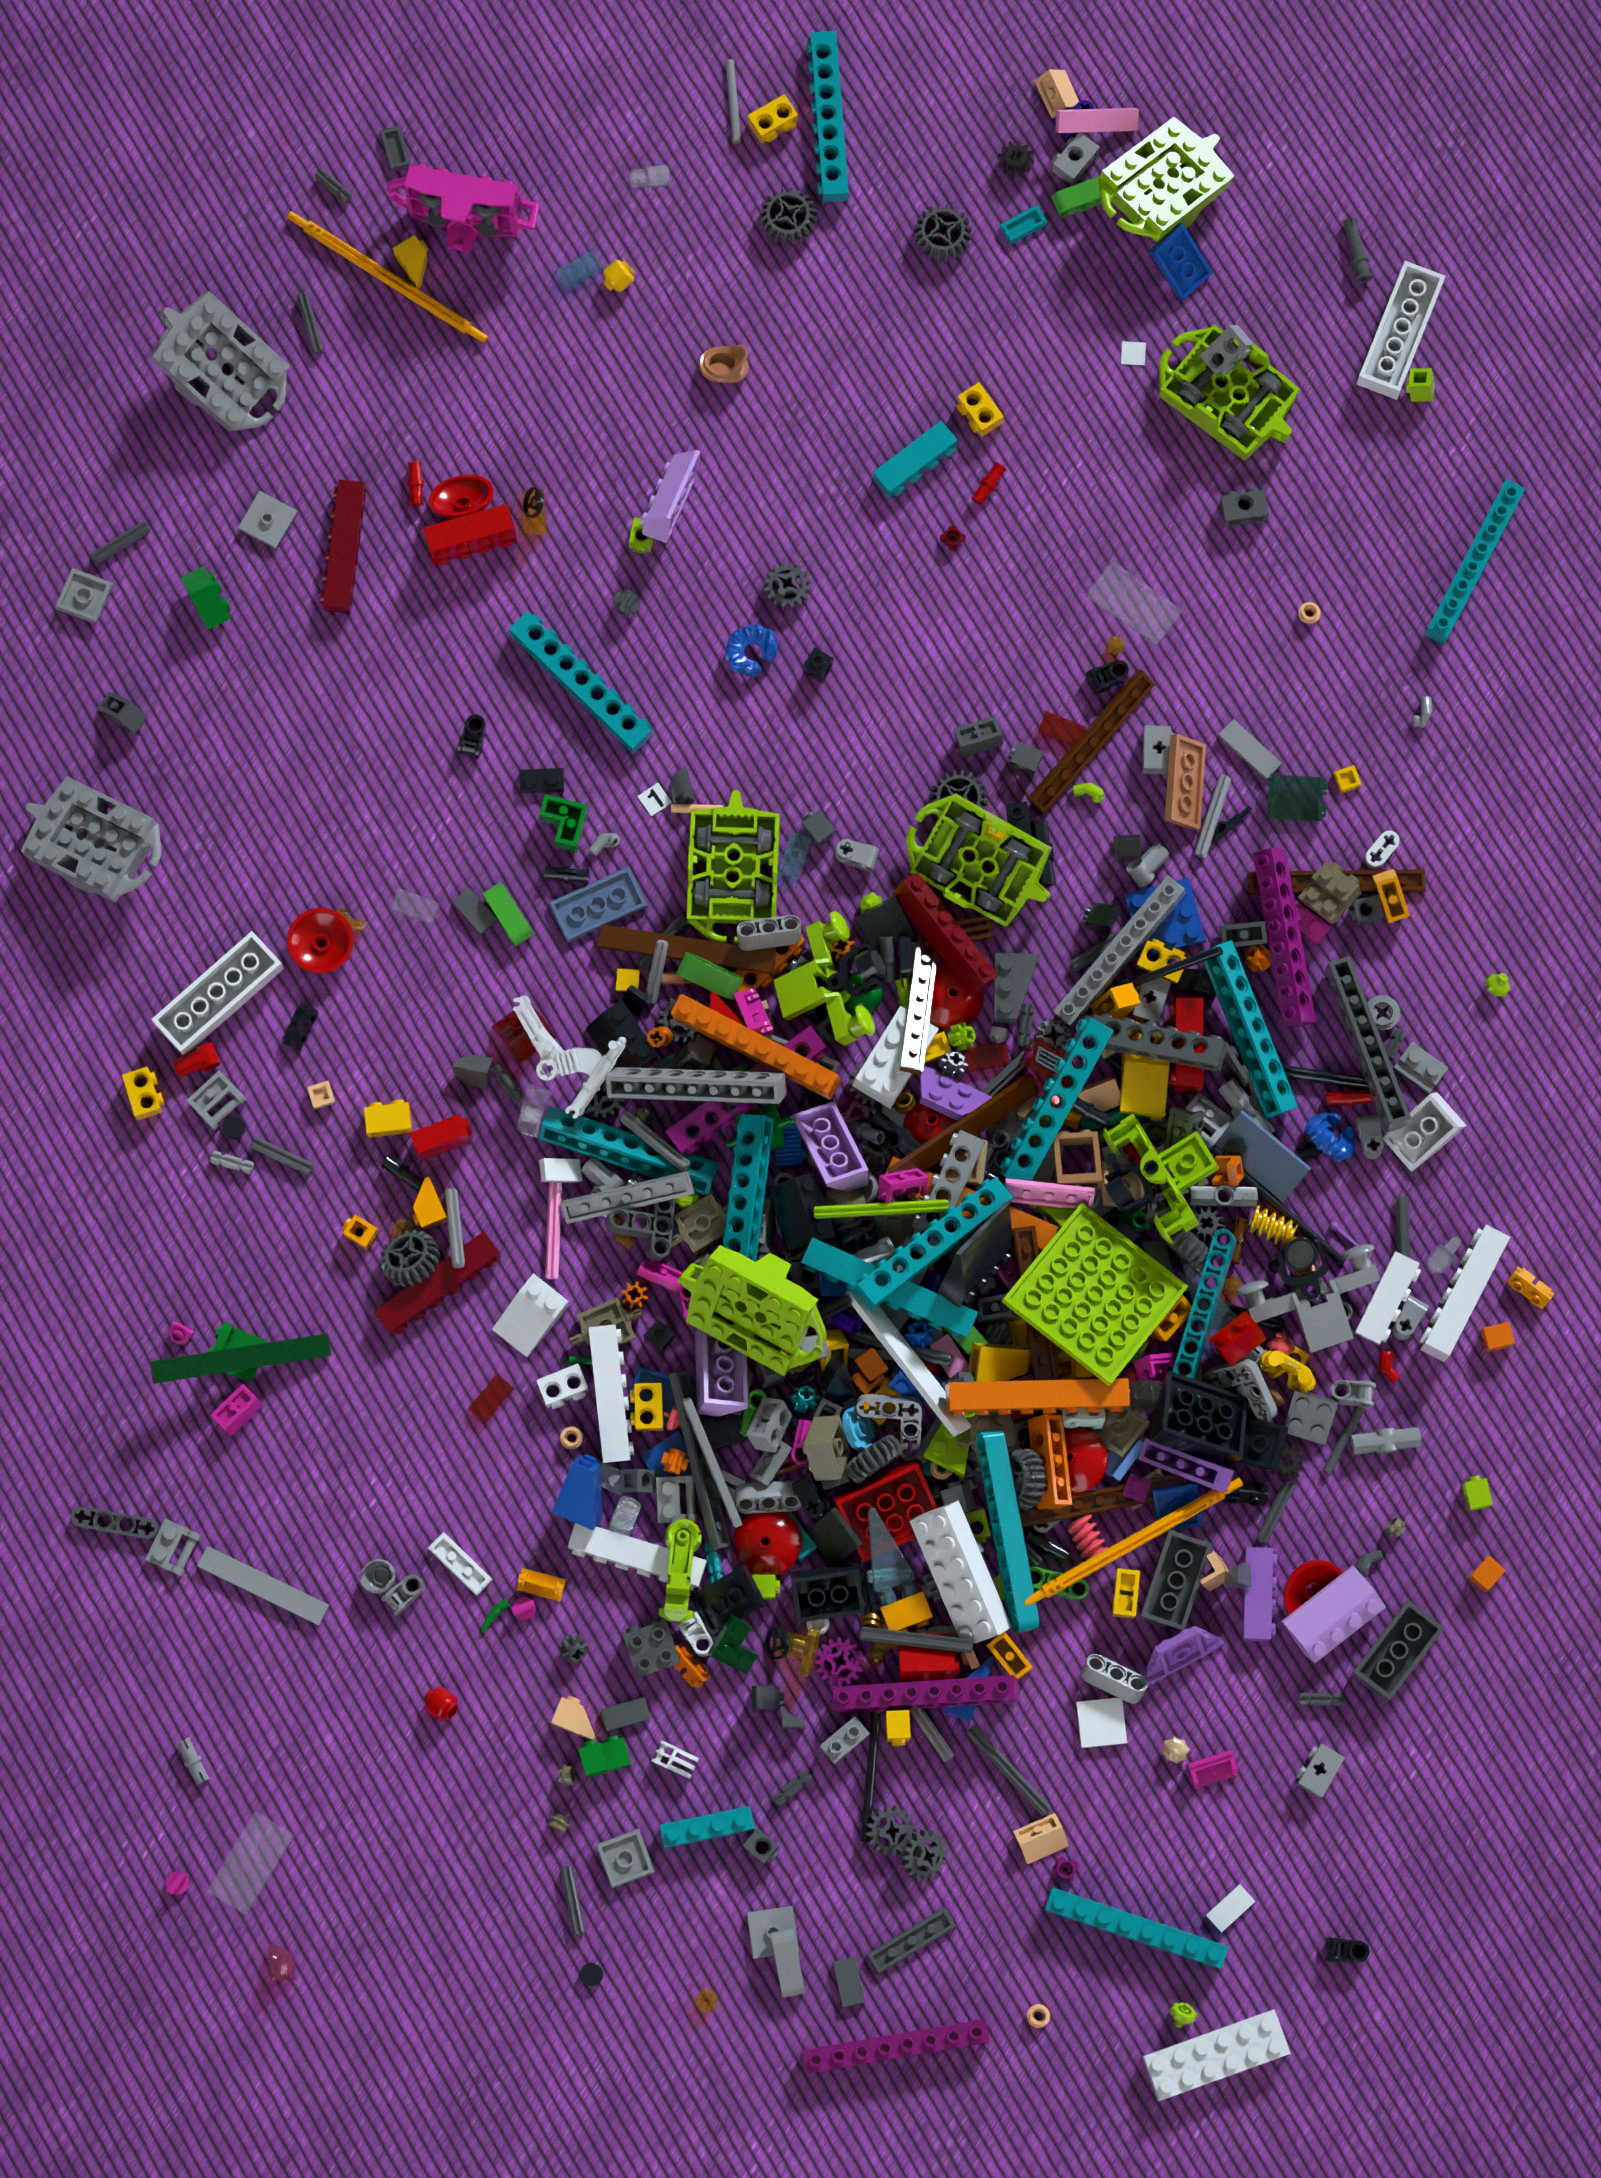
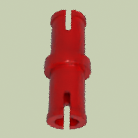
(415, 483)
(988, 483)
(1348, 1098)

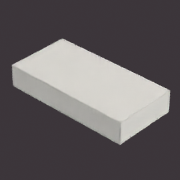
(560, 1170)
(1230, 1908)

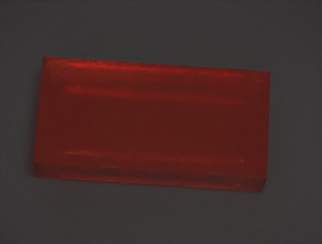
(1061, 728)
(986, 1057)
(491, 1398)

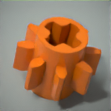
(837, 952)
(1257, 958)
(638, 1300)
(674, 1461)

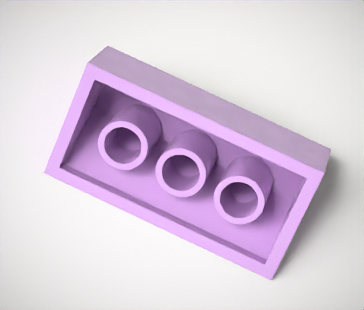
(670, 495)
(832, 1147)
(719, 1377)
(1333, 1614)

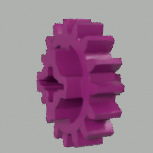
(850, 1666)

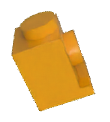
(352, 1225)

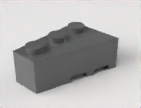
(1011, 985)

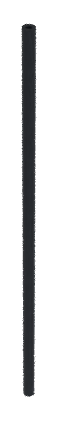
(1262, 1192)

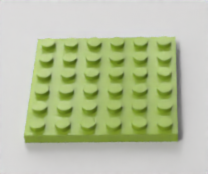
(1095, 1294)

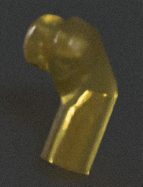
(356, 925)
(625, 1241)
(878, 1651)

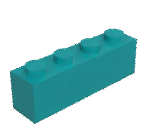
(915, 459)
(707, 1827)

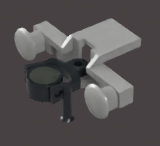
(1324, 1323)

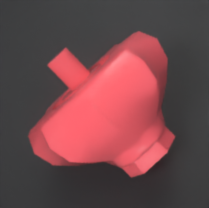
(1281, 1343)
(673, 1421)

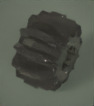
(1013, 166)
(876, 1156)
(1144, 1395)
(1294, 1460)

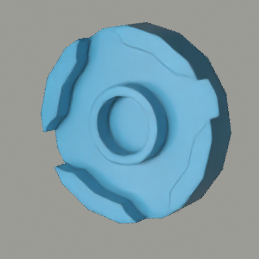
(858, 1429)

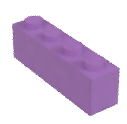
(1186, 1465)
(1258, 1600)

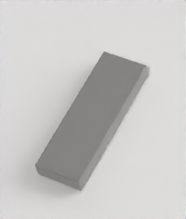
(1249, 749)

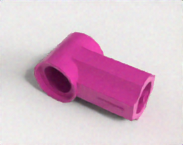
(801, 1434)

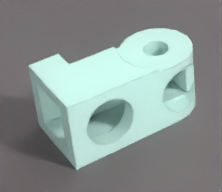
(1083, 1419)

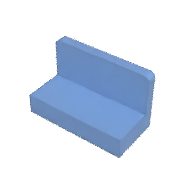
(1118, 1467)

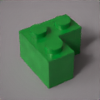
(204, 593)
(569, 817)
(604, 1757)

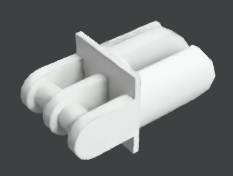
(672, 1758)

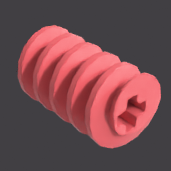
(1086, 1537)

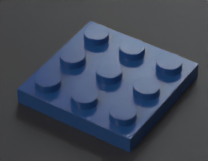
(1181, 926)

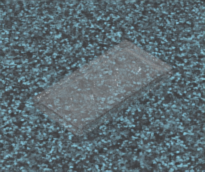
(1134, 603)
(250, 1863)

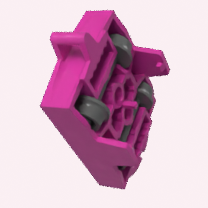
(463, 204)

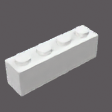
(1387, 1297)

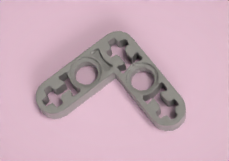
(1247, 1380)
(906, 1417)

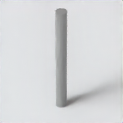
(733, 102)

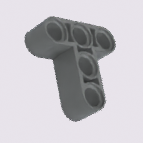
(649, 1230)

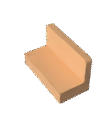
(1056, 91)
(1103, 1094)
(1216, 1578)
(1041, 1838)

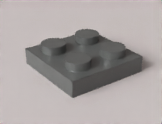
(1310, 1416)

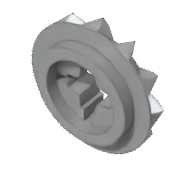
(1393, 1012)
(1059, 1028)

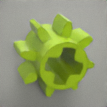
(961, 1036)

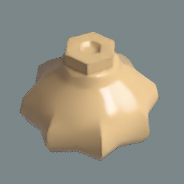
(1175, 1750)

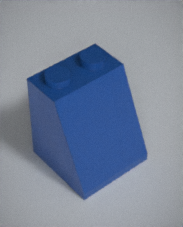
(582, 1493)

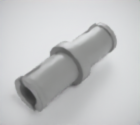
(193, 1761)

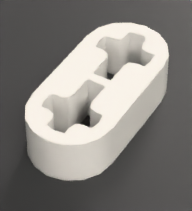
(1377, 846)

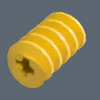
(1271, 1226)

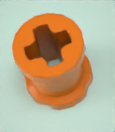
(663, 1031)

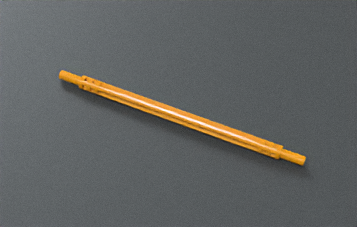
(387, 277)
(1131, 1543)

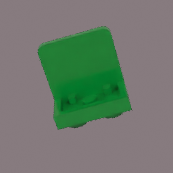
(231, 1337)

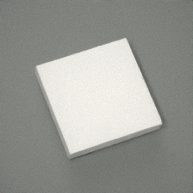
(1101, 1722)

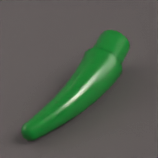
(497, 1609)

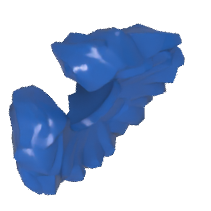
(741, 639)
(1326, 1141)

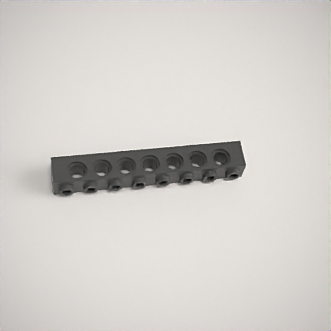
(1367, 1044)

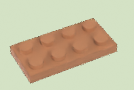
(1185, 782)

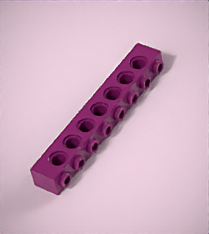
(1284, 937)
(697, 1119)
(925, 1694)
(896, 2046)

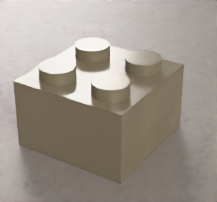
(826, 1448)

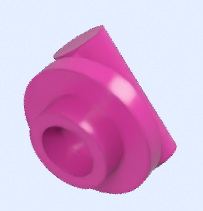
(180, 1333)
(524, 1608)
(177, 1883)

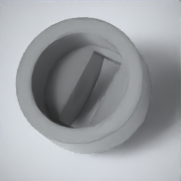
(998, 1034)

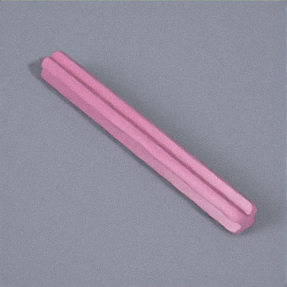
(553, 1230)

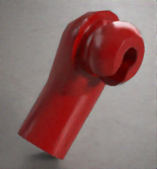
(1385, 1365)

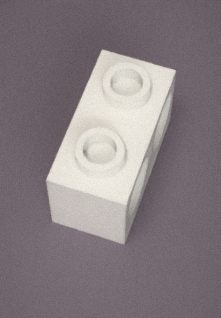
(560, 1380)

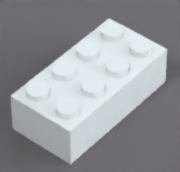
(881, 1073)

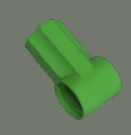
(749, 1413)

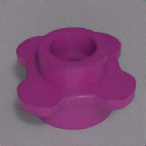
(1071, 1866)

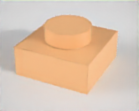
(321, 1095)
(970, 1659)

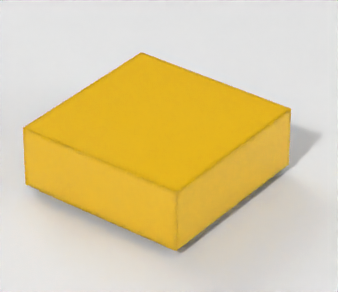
(1347, 779)
(625, 978)

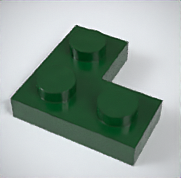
(729, 1646)

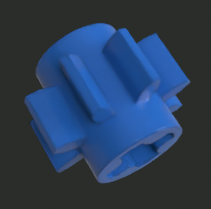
(920, 1334)

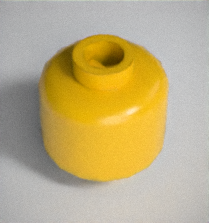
(618, 275)

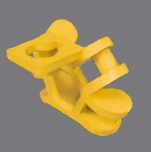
(1298, 1374)

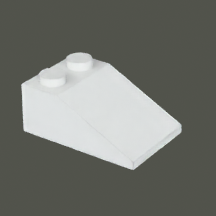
(1430, 1128)
(530, 1315)

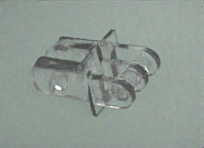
(650, 177)
(1443, 1257)

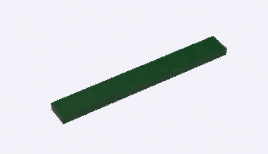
(240, 1358)

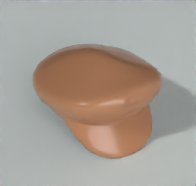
(724, 364)

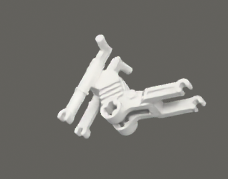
(570, 1060)

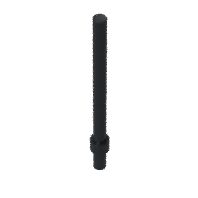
(1169, 969)
(870, 1775)

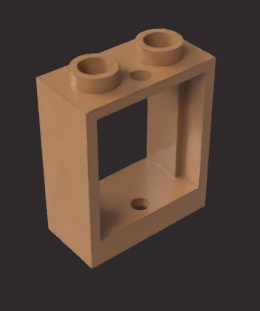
(1065, 1138)

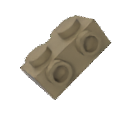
(1331, 892)

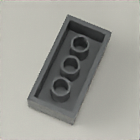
(1175, 1581)
(1397, 1651)

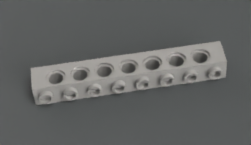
(1120, 952)
(696, 1085)
(973, 1146)

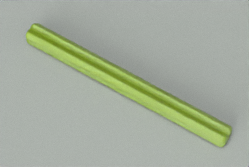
(874, 1209)

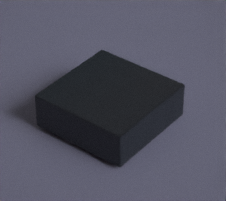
(635, 999)

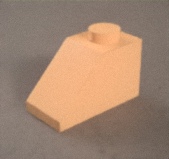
(573, 1718)

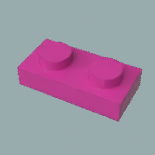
(1310, 925)
(660, 1274)

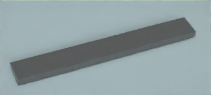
(703, 1479)

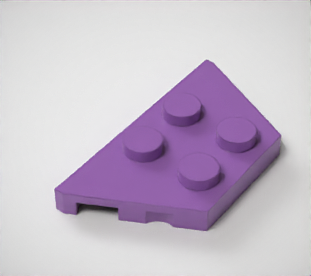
(948, 1095)
(1179, 1652)

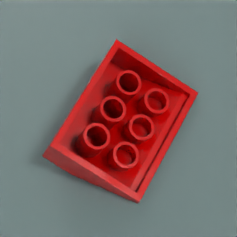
(895, 1495)

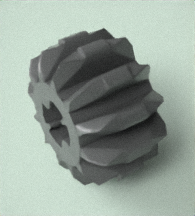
(1207, 1216)

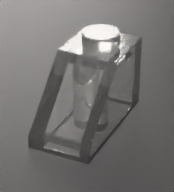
(534, 1110)

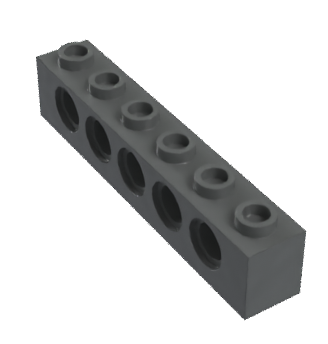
(1210, 1059)

